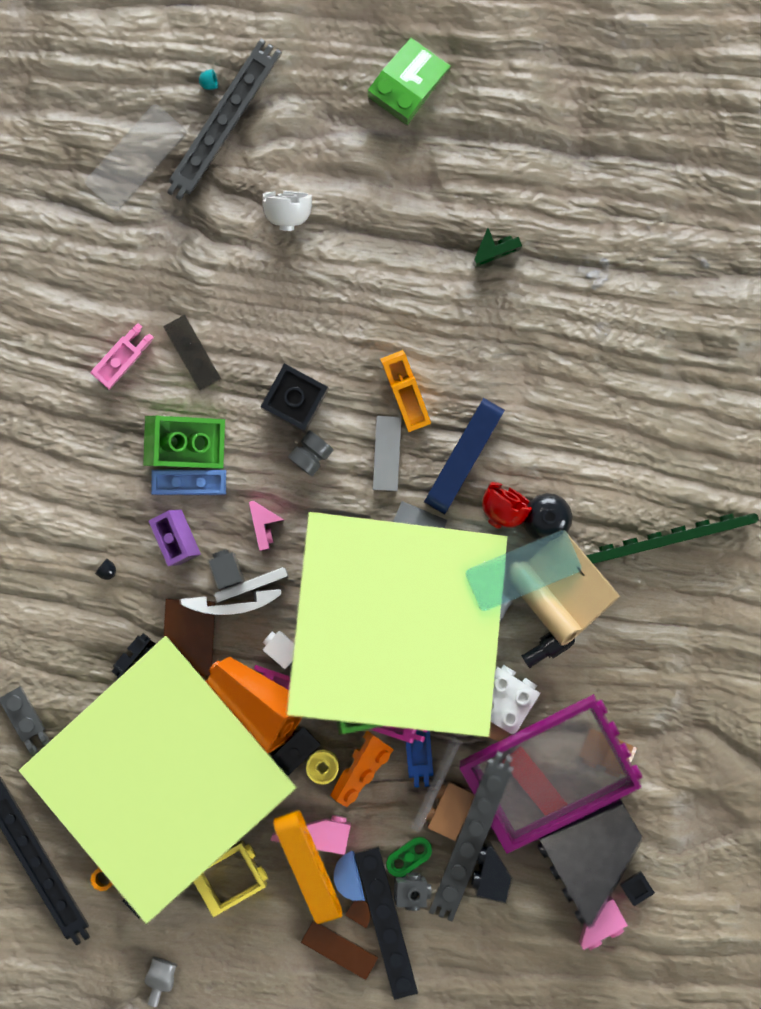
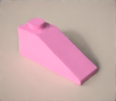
(328, 834)

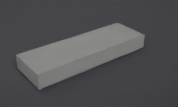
(387, 453)

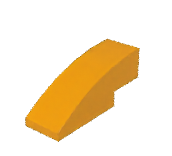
(405, 391)

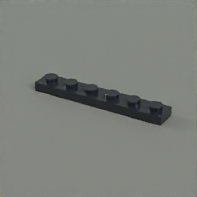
(386, 923)

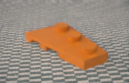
(366, 763)

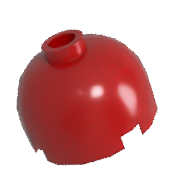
(504, 507)

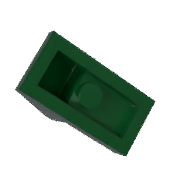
(489, 251)

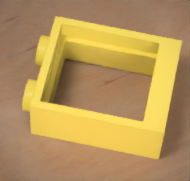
(208, 893)

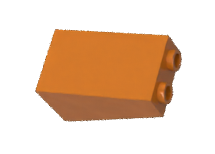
(255, 702)

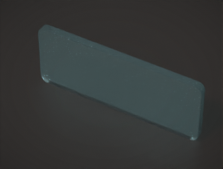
(523, 570)

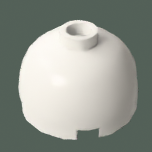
(287, 208)

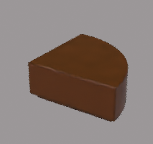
(359, 912)

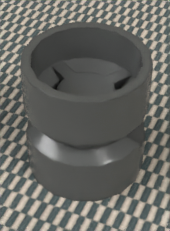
(310, 453)

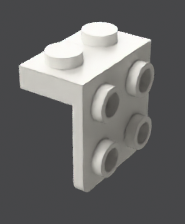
(511, 699)

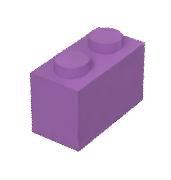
(174, 537)

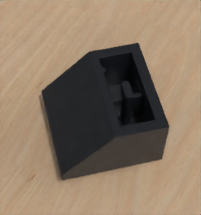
(492, 878)

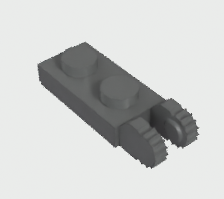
(24, 718)

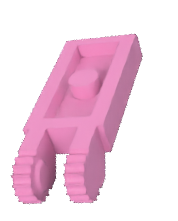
(120, 358)

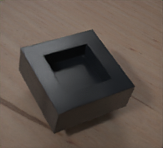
(637, 888)

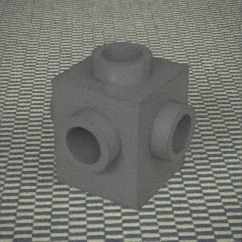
(411, 891)

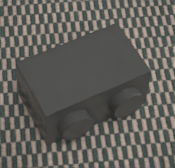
(226, 569)

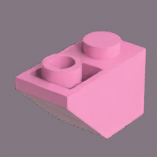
(608, 924)

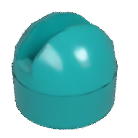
(208, 80)

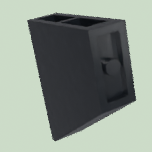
(592, 857)

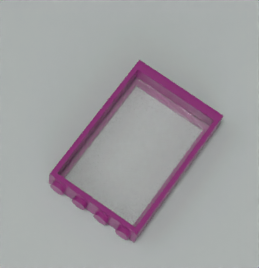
(559, 772)

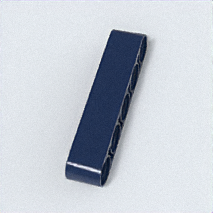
(464, 456)

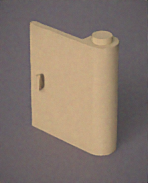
(572, 602)

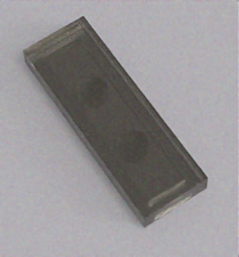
(192, 352)

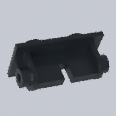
(139, 648)

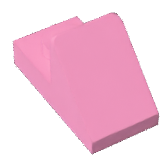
(262, 517)

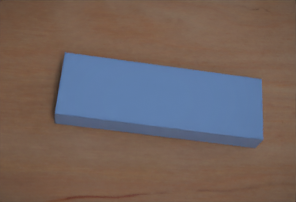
(188, 482)

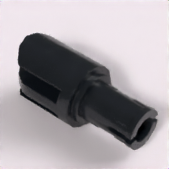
(548, 647)

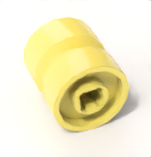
(322, 766)

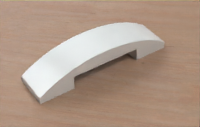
(260, 599)

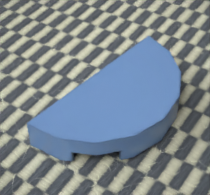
(347, 877)

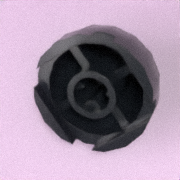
(548, 515)

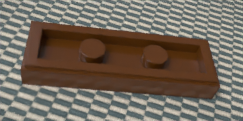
(339, 949)

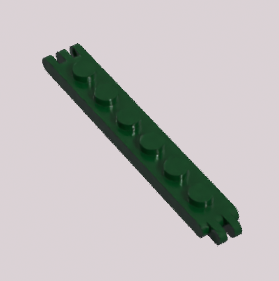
(678, 535)

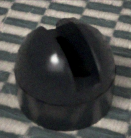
(106, 570)

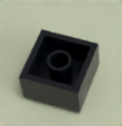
(294, 398)

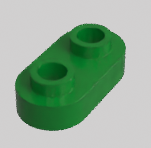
(409, 856)

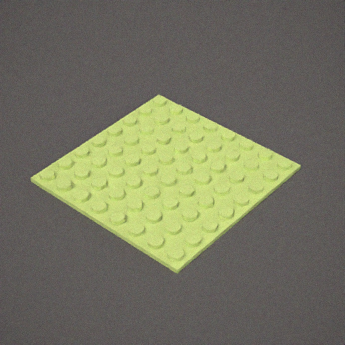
(394, 626)
(157, 779)

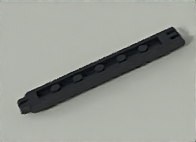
(40, 868)

